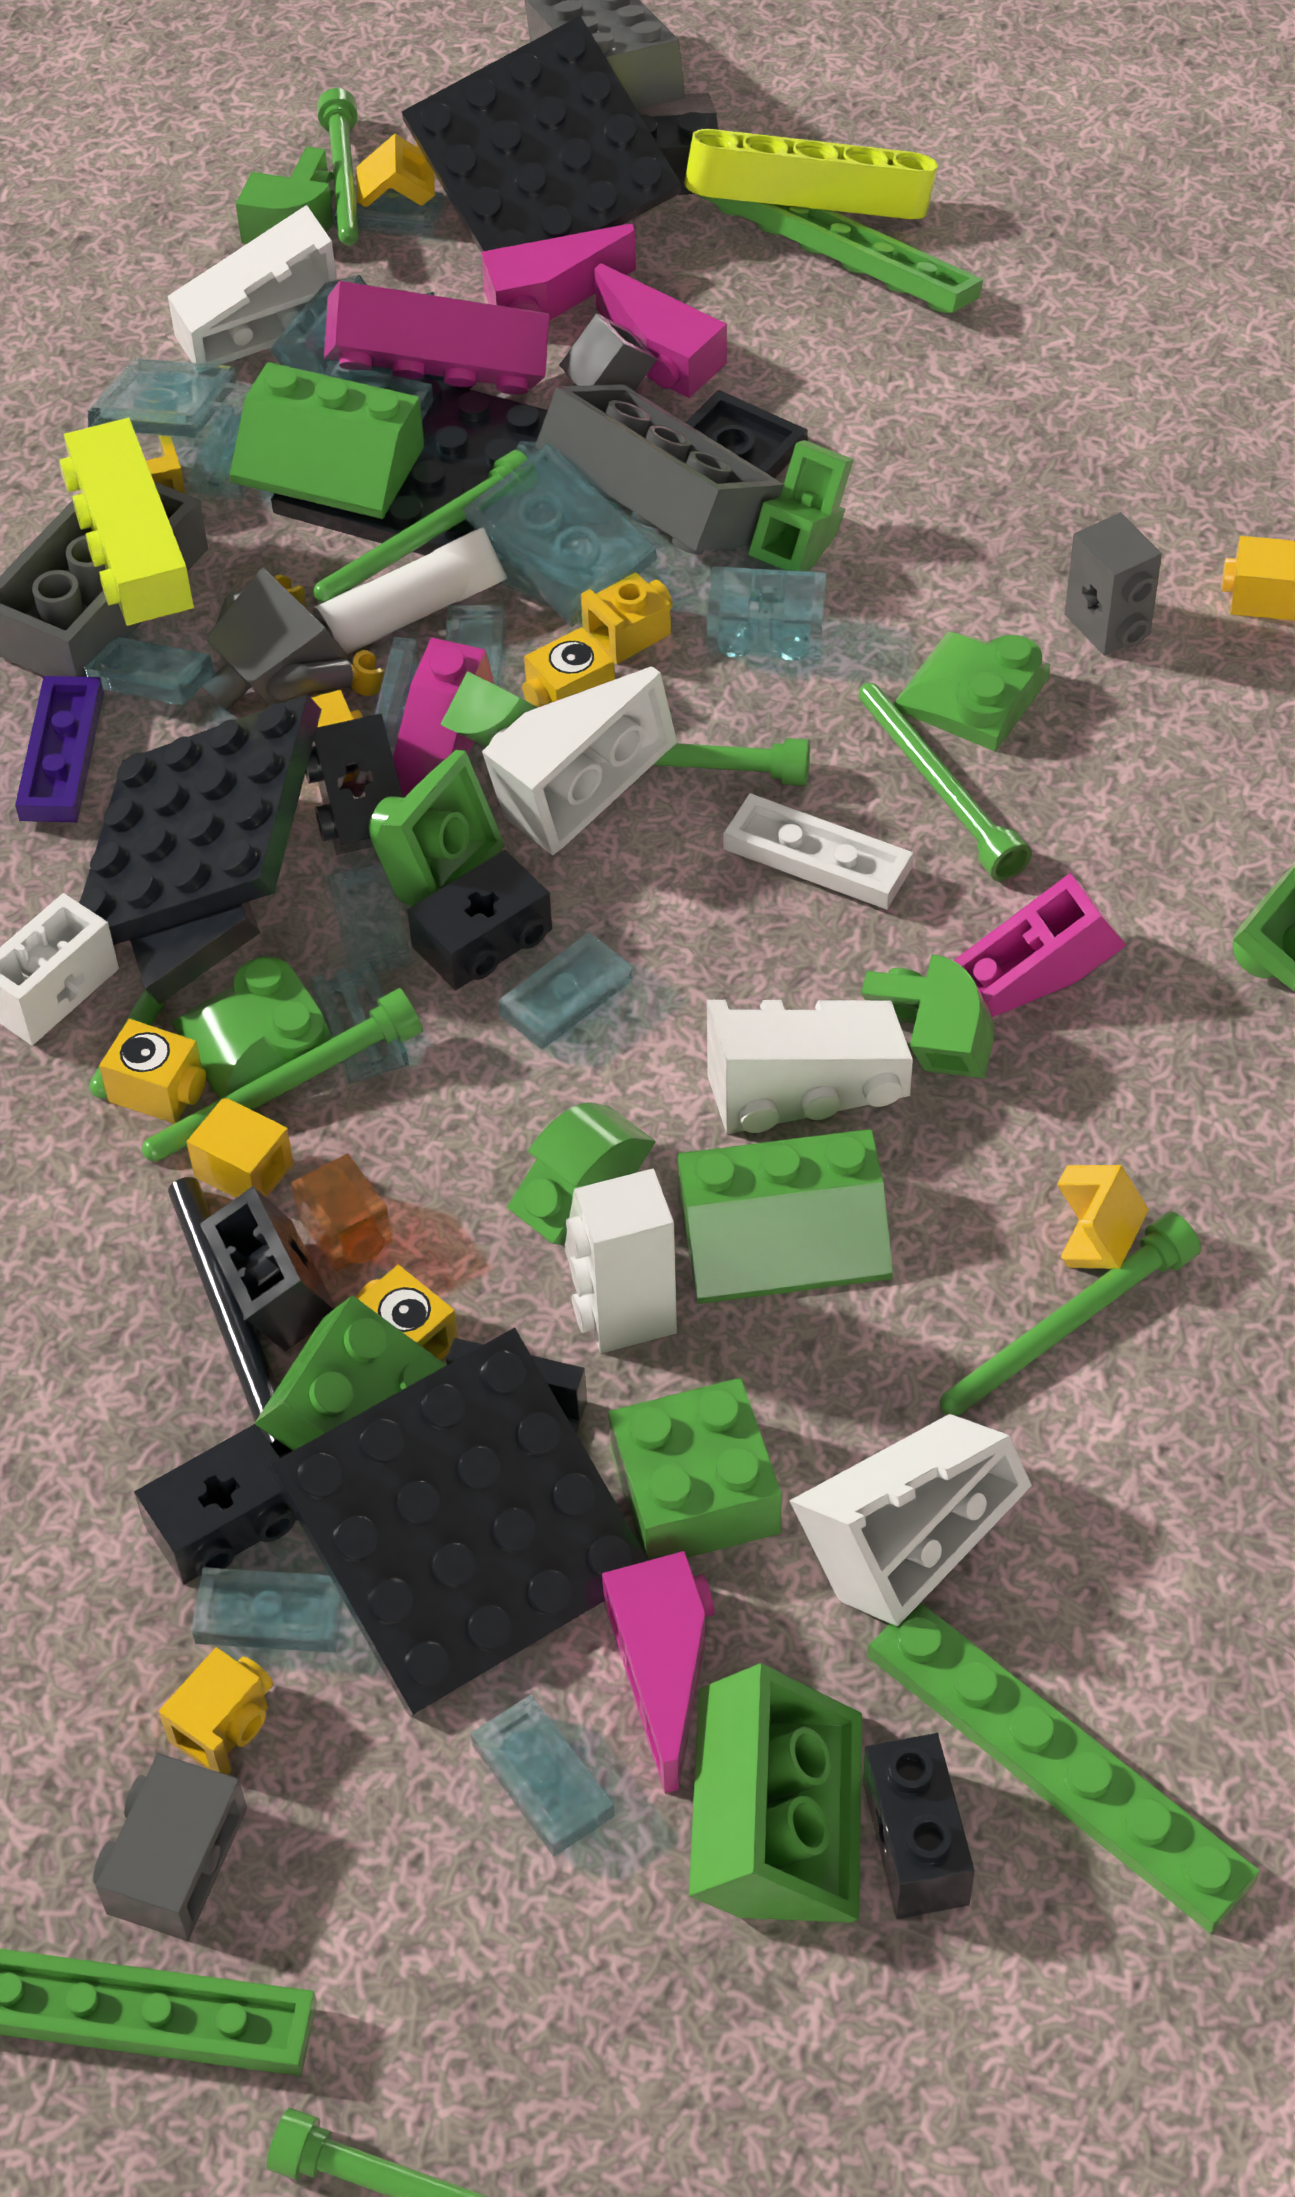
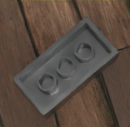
(631, 38)
(658, 466)
(54, 597)

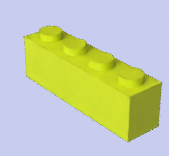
(127, 522)

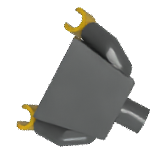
(281, 648)

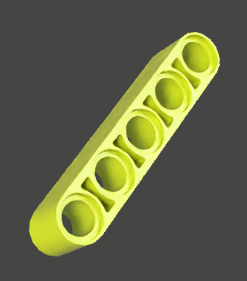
(810, 174)

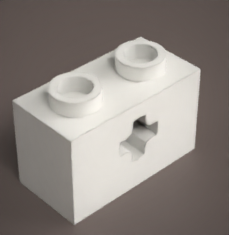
(53, 967)

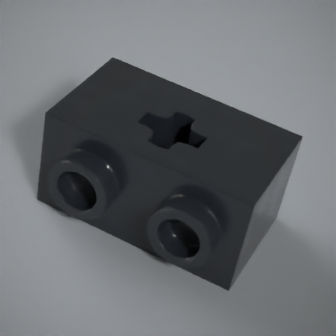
(355, 748)
(480, 920)
(268, 1268)
(187, 1505)
(917, 1826)

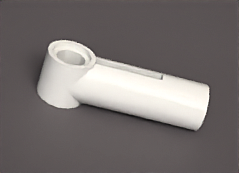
(411, 592)

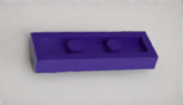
(60, 749)

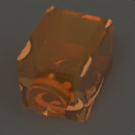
(342, 1213)

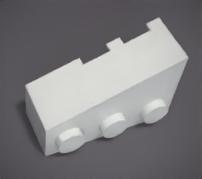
(910, 1513)

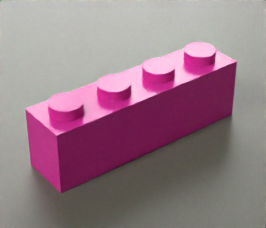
(436, 337)

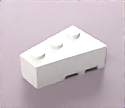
(253, 292)
(804, 1062)
(622, 1261)

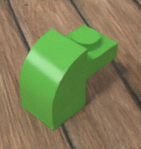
(273, 198)
(808, 513)
(949, 1015)
(575, 1151)

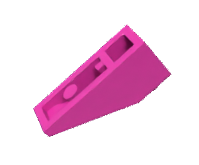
(555, 271)
(683, 339)
(421, 738)
(1041, 948)
(661, 1638)

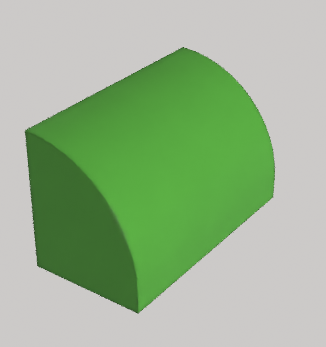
(483, 710)

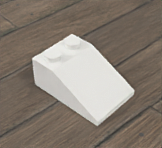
(578, 755)

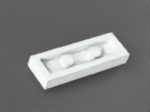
(818, 851)

